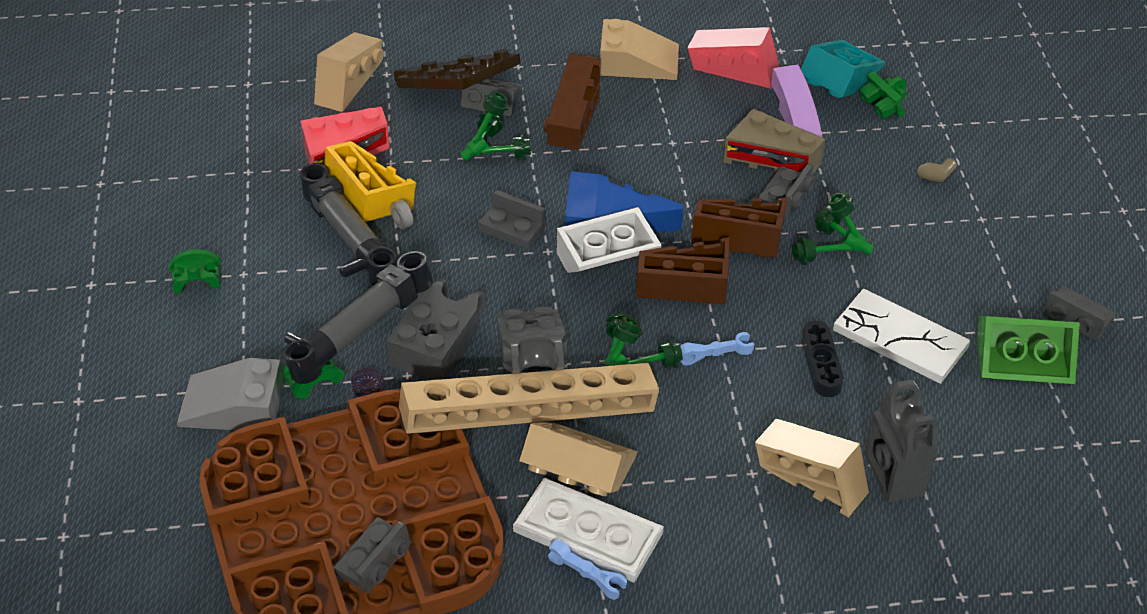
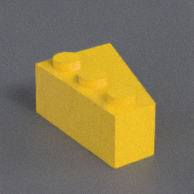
(365, 182)

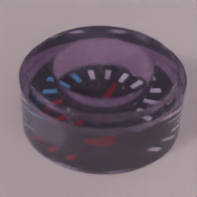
(366, 382)

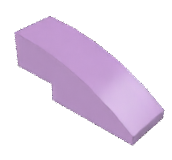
(795, 99)

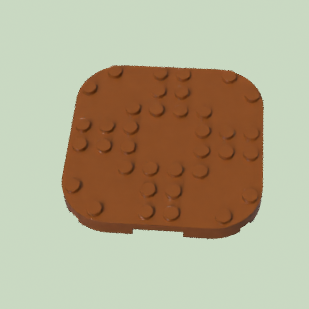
(303, 492)

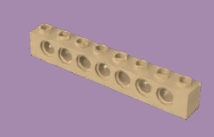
(527, 397)

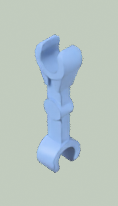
(695, 352)
(561, 553)

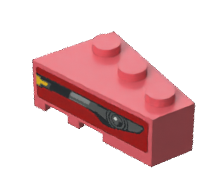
(363, 127)

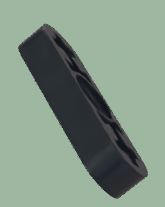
(819, 369)

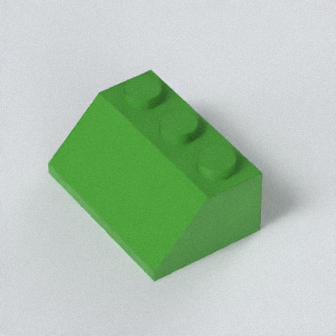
(1027, 349)

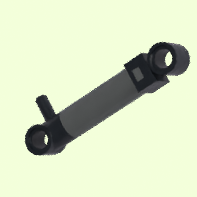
(329, 201)
(393, 289)

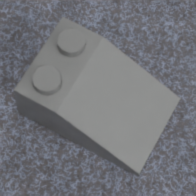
(233, 395)

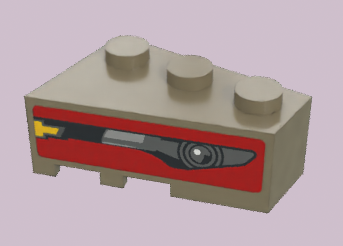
(773, 144)

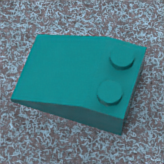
(839, 67)

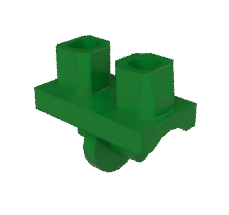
(888, 92)

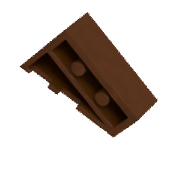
(574, 102)
(751, 226)
(685, 274)

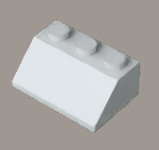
(604, 240)

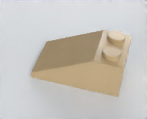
(636, 52)

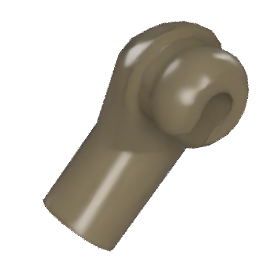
(936, 172)

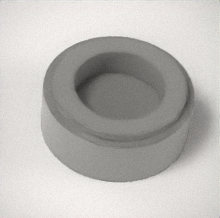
(401, 214)

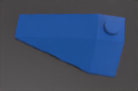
(594, 197)

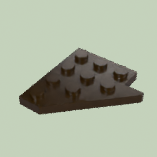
(457, 73)

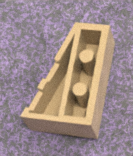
(345, 69)
(817, 461)

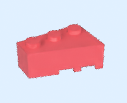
(735, 54)

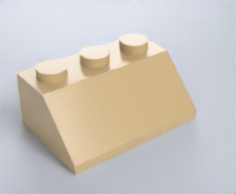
(576, 457)

